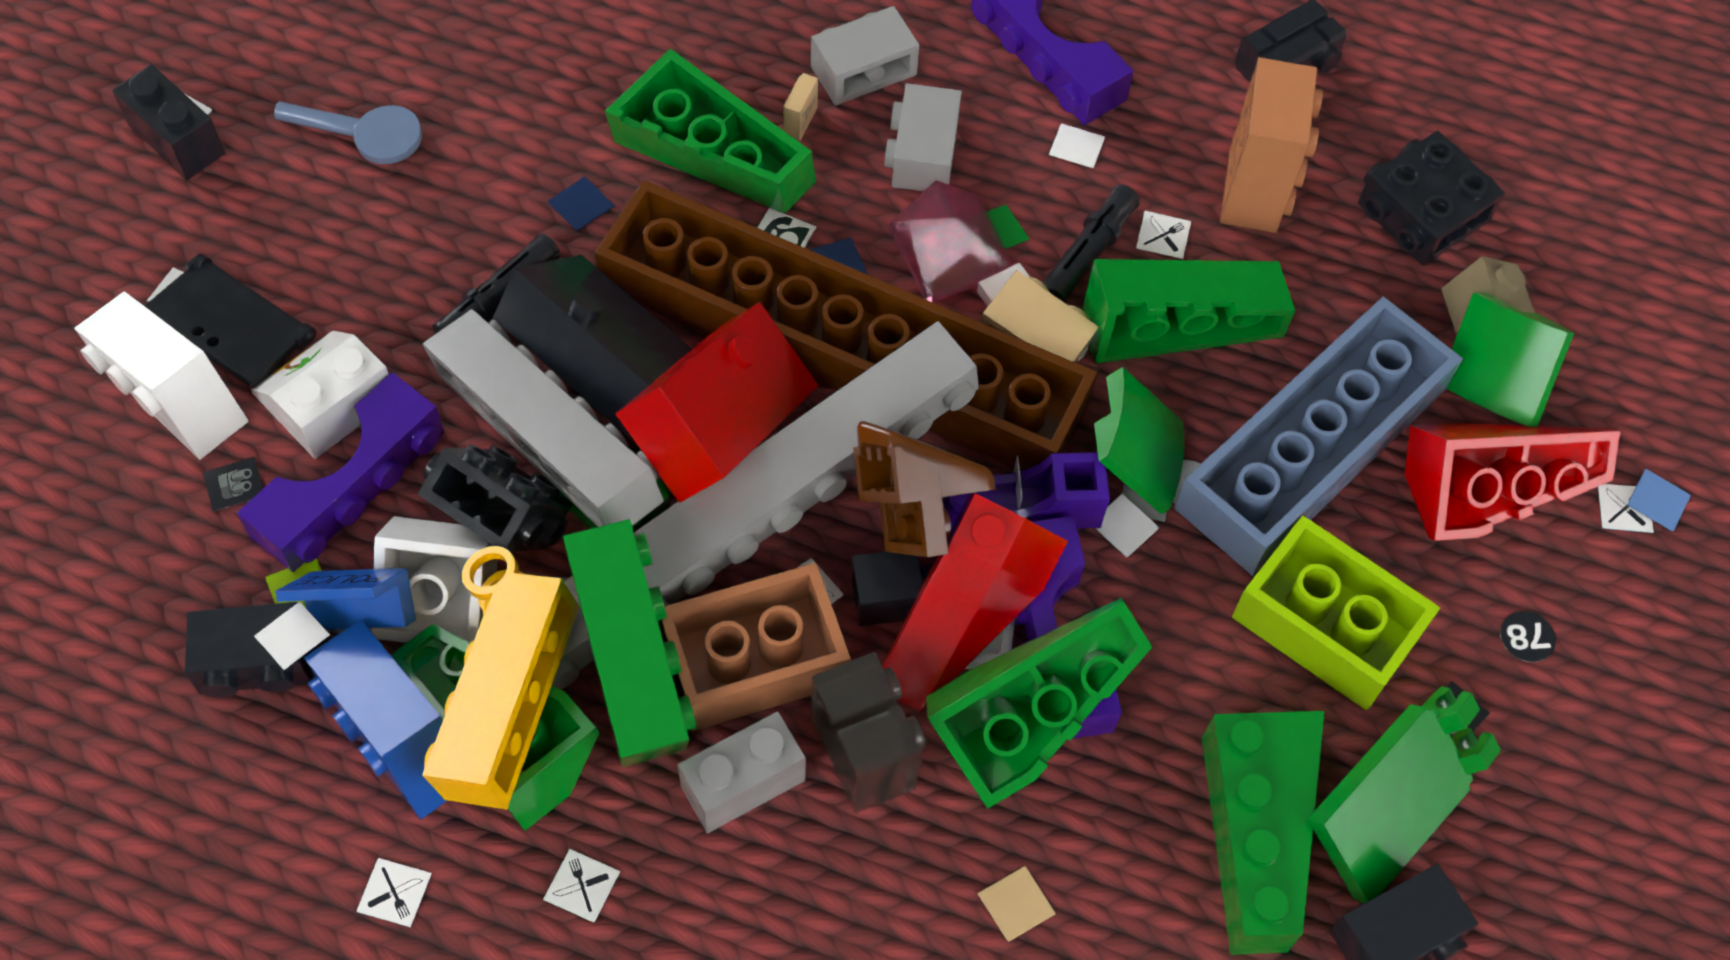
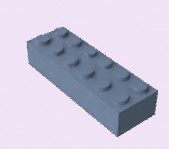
(1316, 434)

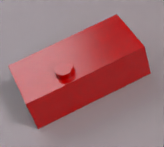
(718, 402)

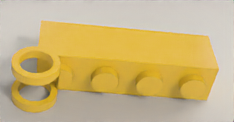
(502, 683)

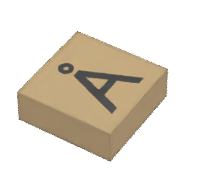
(800, 106)

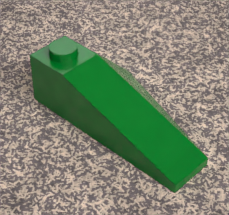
(1026, 703)
(560, 740)

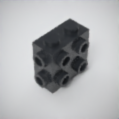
(1429, 197)
(496, 497)

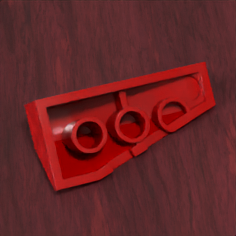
(1488, 473)
(971, 595)

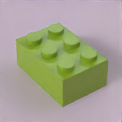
(1334, 612)

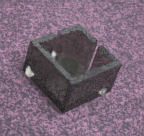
(866, 731)

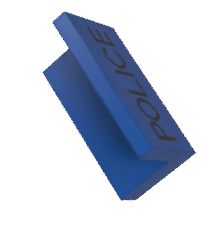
(345, 596)

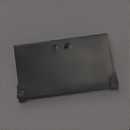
(237, 324)

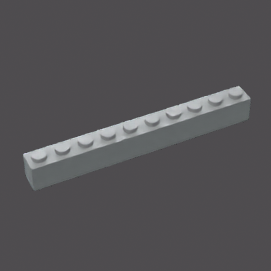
(791, 473)

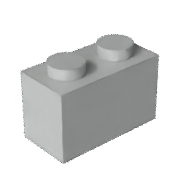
(864, 55)
(925, 136)
(742, 772)

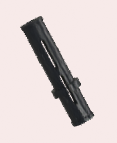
(1099, 231)
(487, 296)

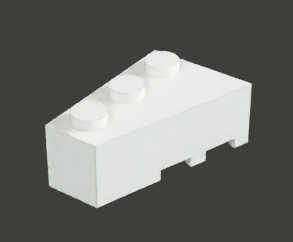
(162, 373)

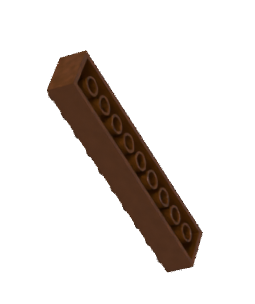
(838, 319)

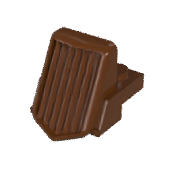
(910, 485)

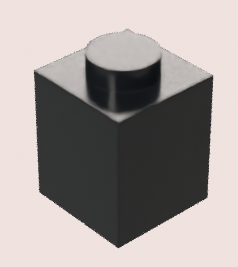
(885, 586)

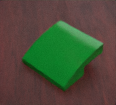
(1508, 358)
(1141, 441)

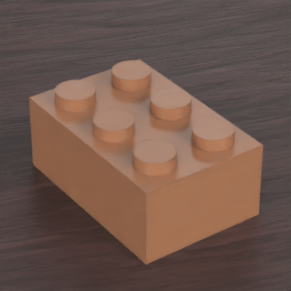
(1271, 145)
(754, 644)

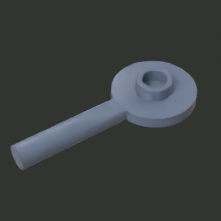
(381, 135)

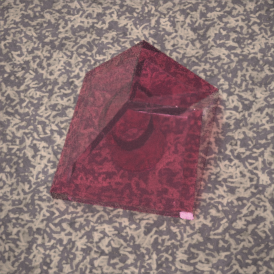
(948, 241)

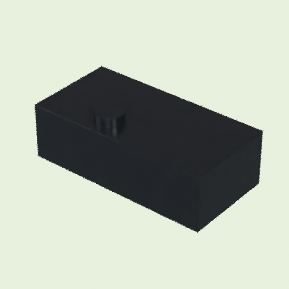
(588, 332)

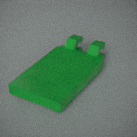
(1402, 791)

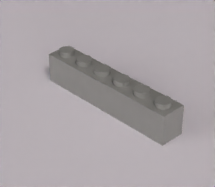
(543, 422)

